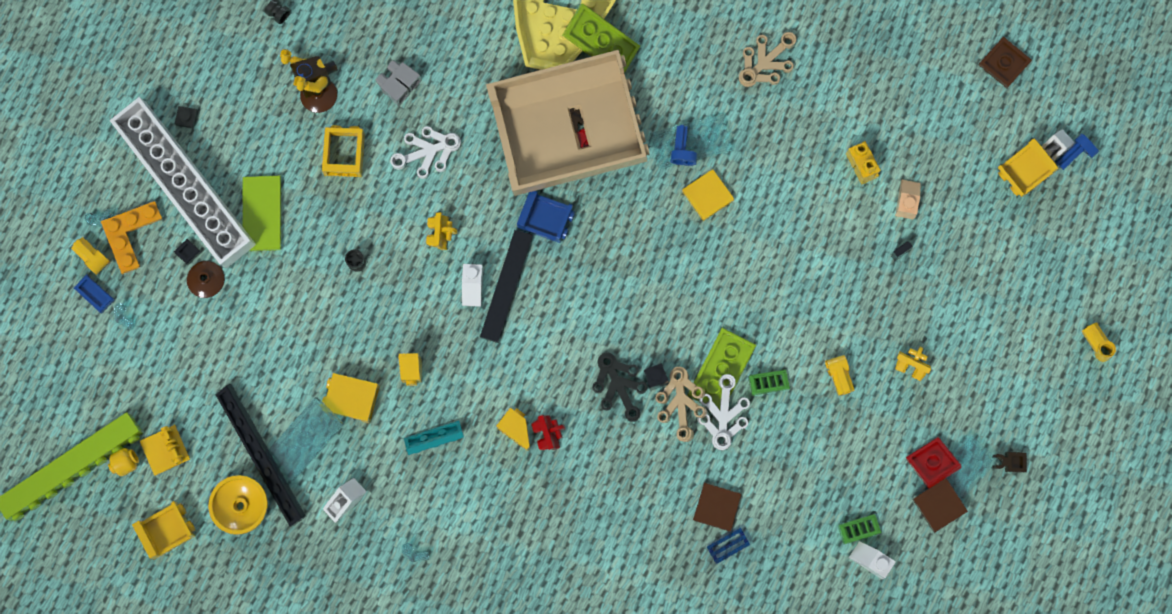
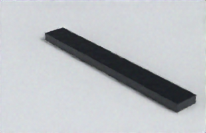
(260, 455)

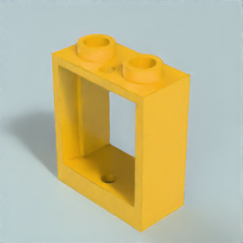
(340, 169)

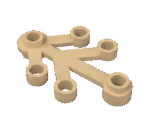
(766, 63)
(681, 401)

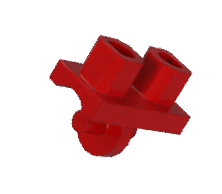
(551, 432)

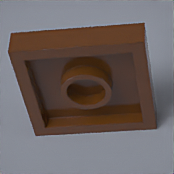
(1005, 62)
(940, 505)
(717, 507)

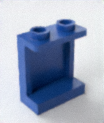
(545, 217)

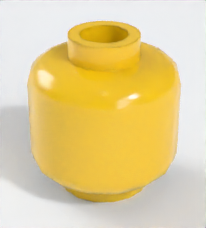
(123, 462)

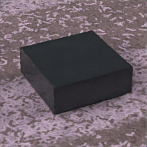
(902, 250)
(187, 252)

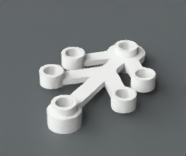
(429, 150)
(723, 415)

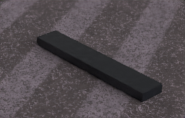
(506, 286)

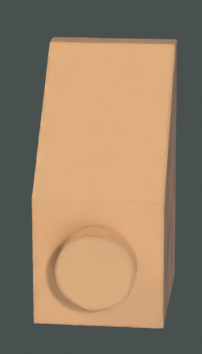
(908, 199)

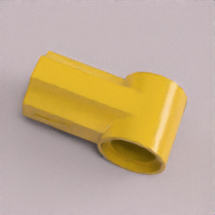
(93, 258)
(1098, 340)
(839, 372)

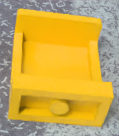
(1027, 168)
(351, 397)
(164, 530)

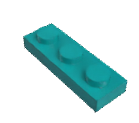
(433, 437)

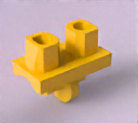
(442, 233)
(920, 367)

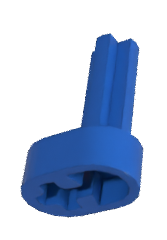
(1082, 144)
(680, 155)

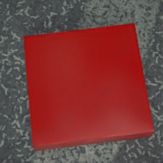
(933, 462)

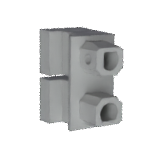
(399, 83)

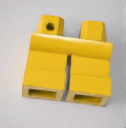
(863, 162)

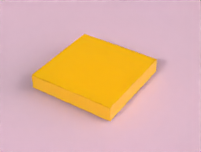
(708, 195)

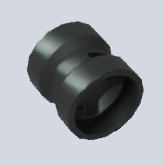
(276, 10)
(352, 258)

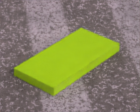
(598, 36)
(262, 211)
(727, 356)

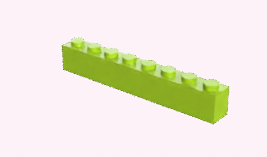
(68, 467)

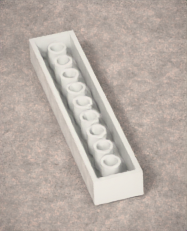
(182, 182)

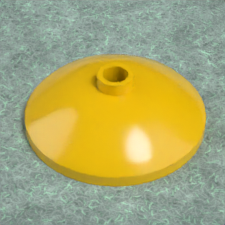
(228, 495)

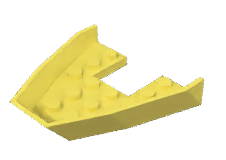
(541, 31)

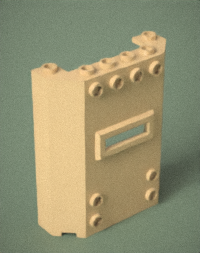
(539, 129)

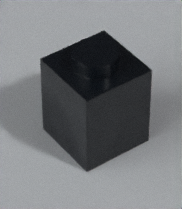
(655, 377)

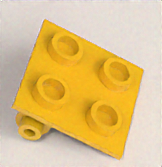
(164, 450)

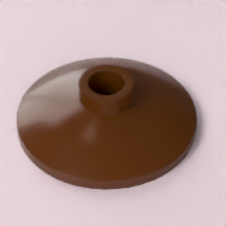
(321, 102)
(211, 285)

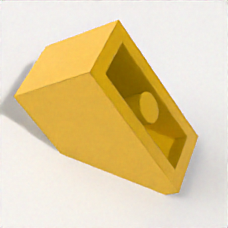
(410, 368)
(515, 427)

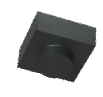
(186, 117)

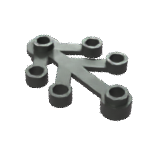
(618, 383)

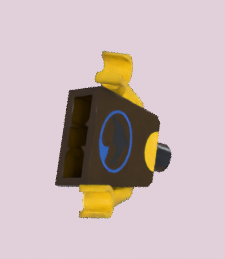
(309, 74)

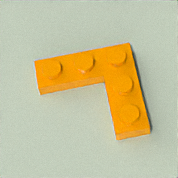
(118, 227)

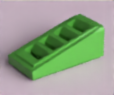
(753, 386)
(844, 534)

